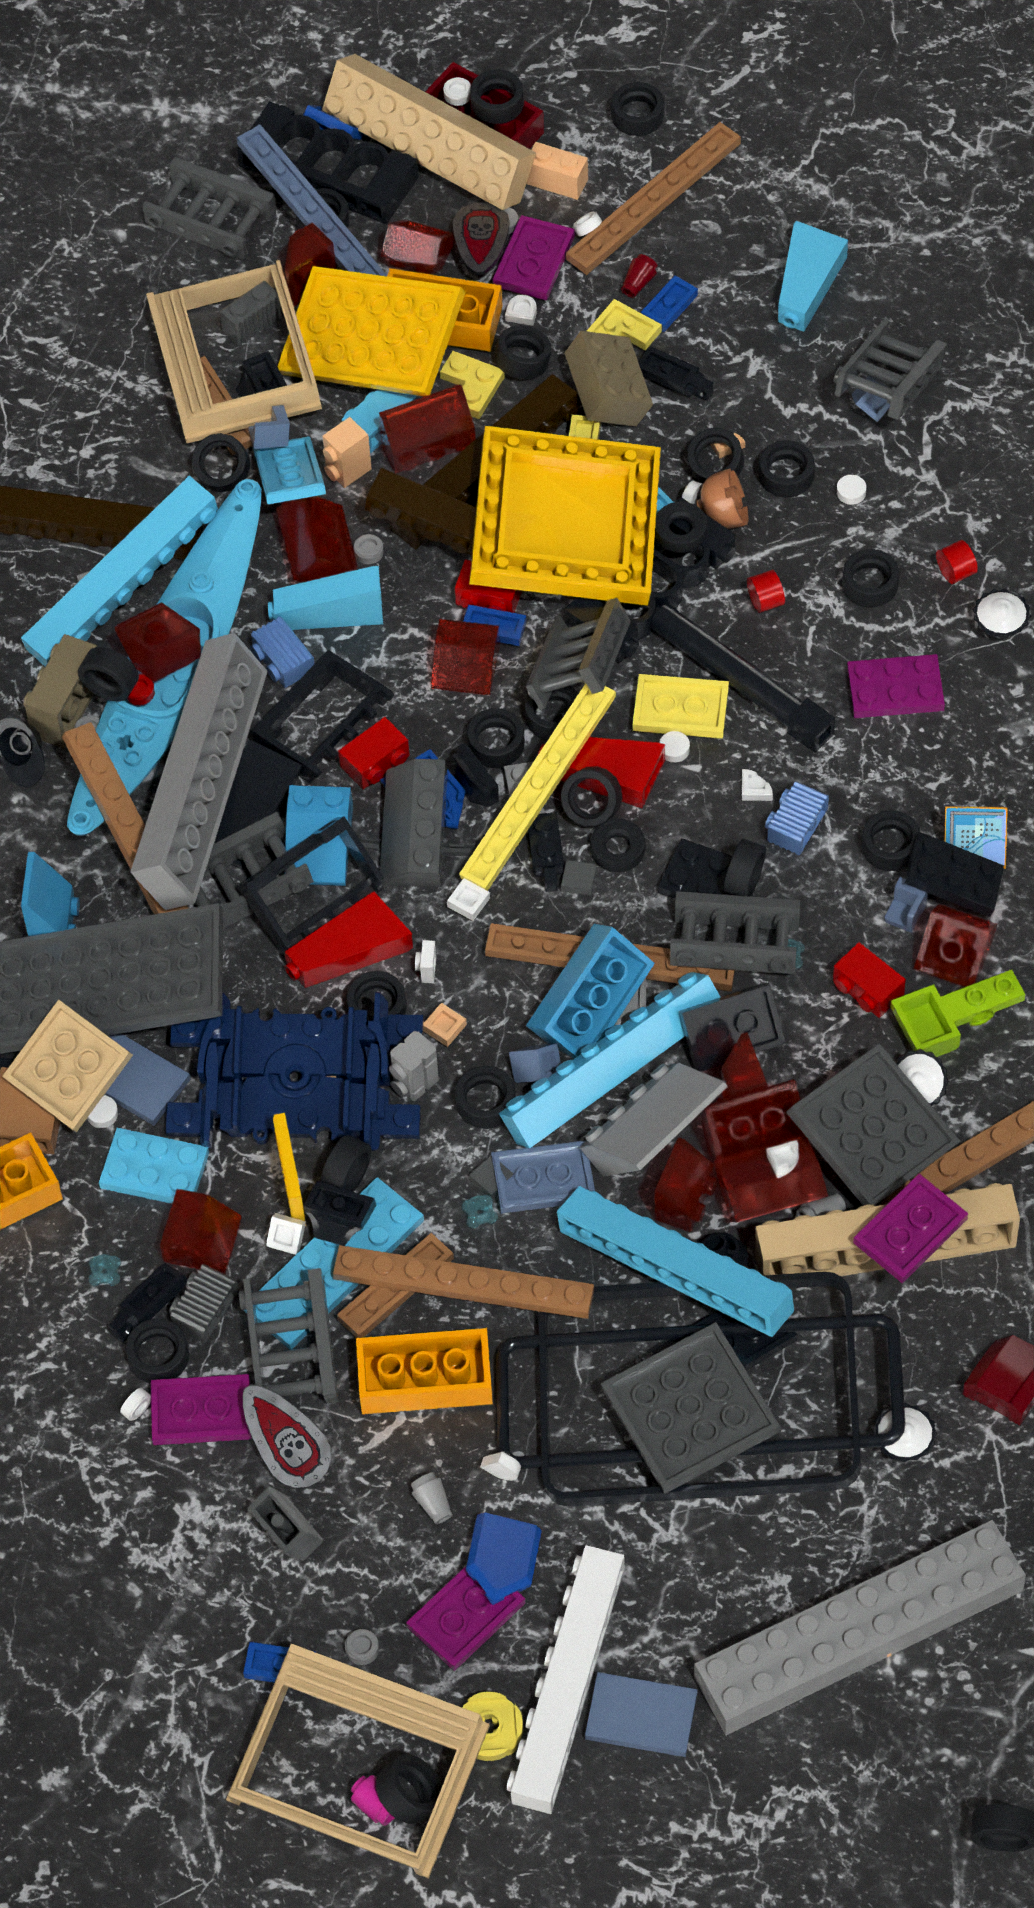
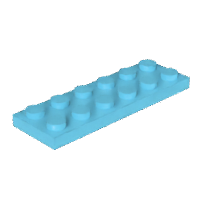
(384, 1231)

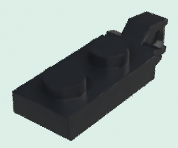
(675, 374)
(546, 849)
(147, 1300)

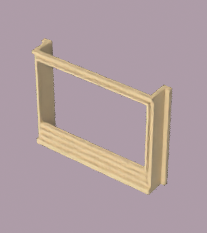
(184, 367)
(385, 1703)

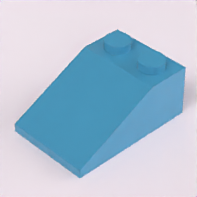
(307, 812)
(47, 899)

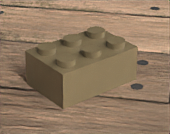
(608, 378)
(59, 693)

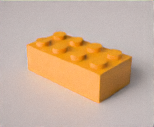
(478, 312)
(25, 1181)
(424, 1371)

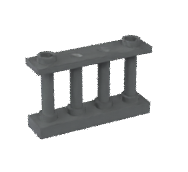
(210, 185)
(908, 386)
(593, 665)
(242, 846)
(736, 912)
(317, 1321)

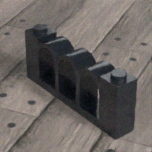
(385, 191)
(713, 552)

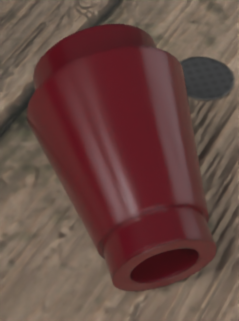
(639, 274)

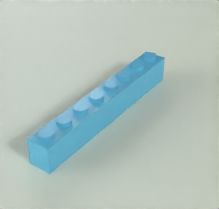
(123, 569)
(605, 1062)
(676, 1261)

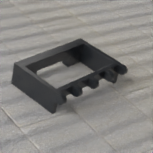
(318, 678)
(267, 874)

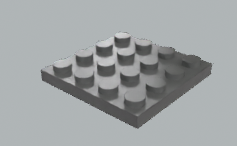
(873, 1127)
(690, 1407)

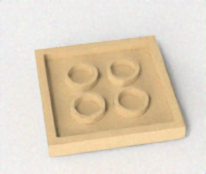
(67, 1065)

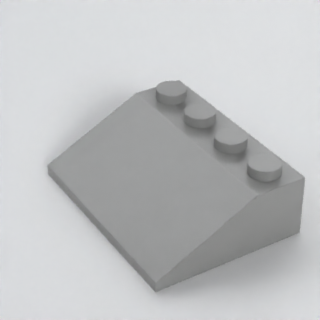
(650, 1118)

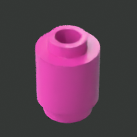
(368, 1801)

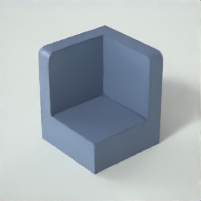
(869, 403)
(271, 433)
(906, 906)
(534, 1062)

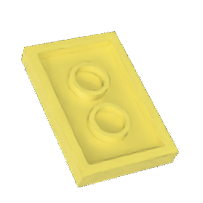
(680, 705)

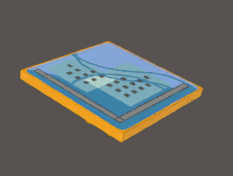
(978, 830)

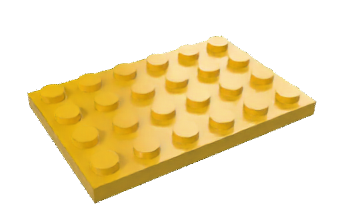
(374, 330)

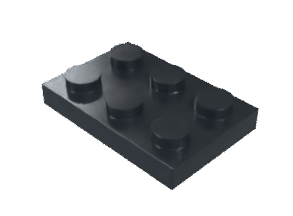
(954, 874)
(717, 1025)

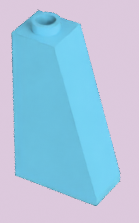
(809, 272)
(331, 601)

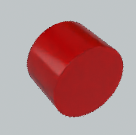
(956, 561)
(765, 591)

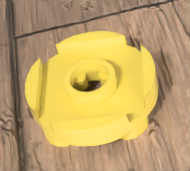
(503, 1713)

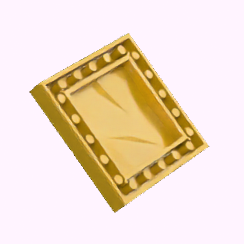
(565, 515)

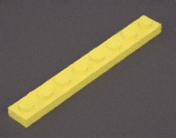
(536, 786)

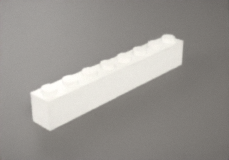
(567, 1679)

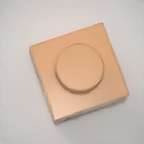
(444, 1024)

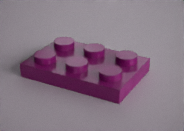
(534, 257)
(895, 686)
(910, 1228)
(198, 1409)
(461, 1619)

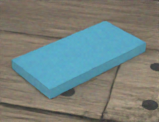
(289, 471)

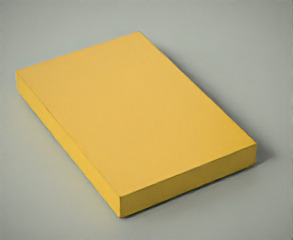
(288, 1167)

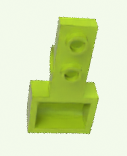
(933, 1020)

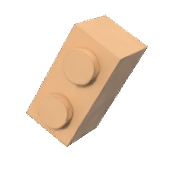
(558, 171)
(346, 452)

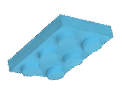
(152, 1166)

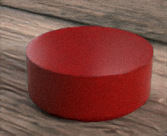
(142, 692)

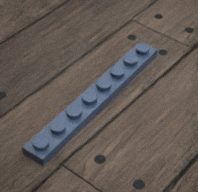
(305, 200)

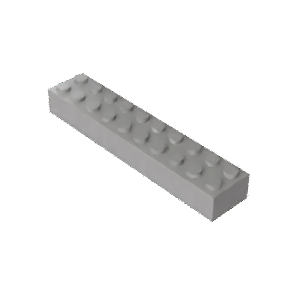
(199, 772)
(859, 1627)

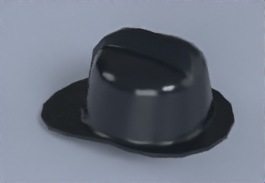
(21, 752)

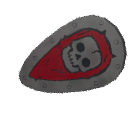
(480, 235)
(285, 1438)

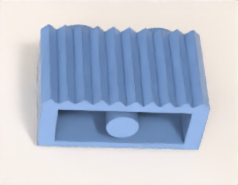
(281, 652)
(797, 817)

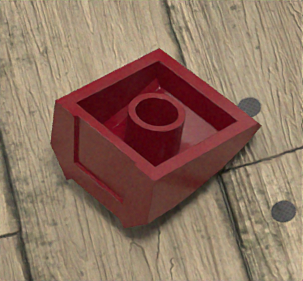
(1004, 1378)

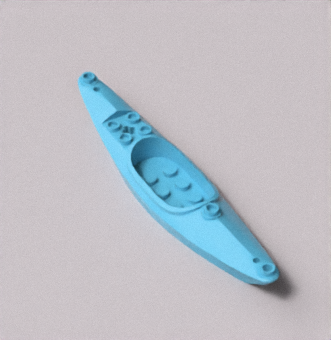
(206, 594)

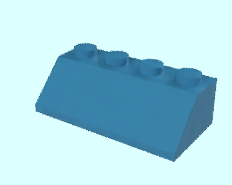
(590, 991)

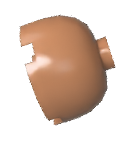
(723, 499)

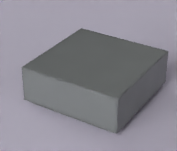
(579, 877)
(484, 1177)

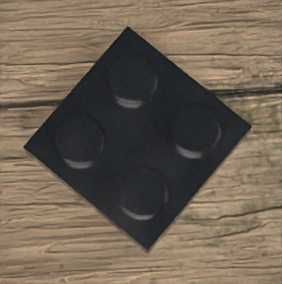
(695, 870)

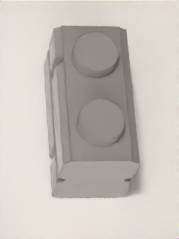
(413, 1066)

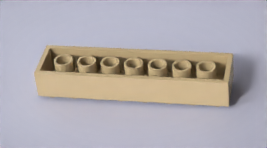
(429, 131)
(827, 1243)

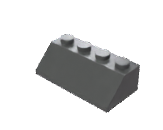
(414, 823)

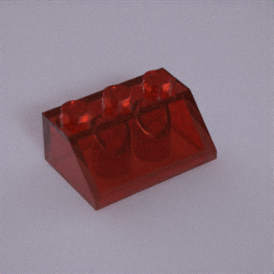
(426, 429)
(316, 538)
(750, 1120)
(753, 1188)

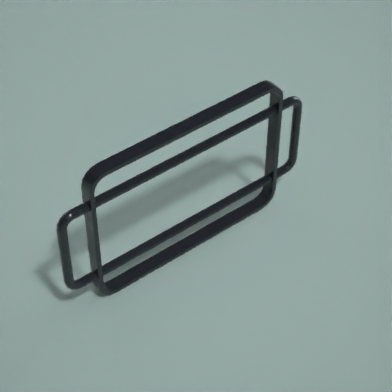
(659, 1289)

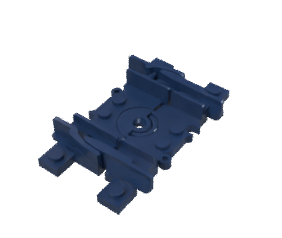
(289, 1044)

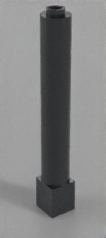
(804, 719)

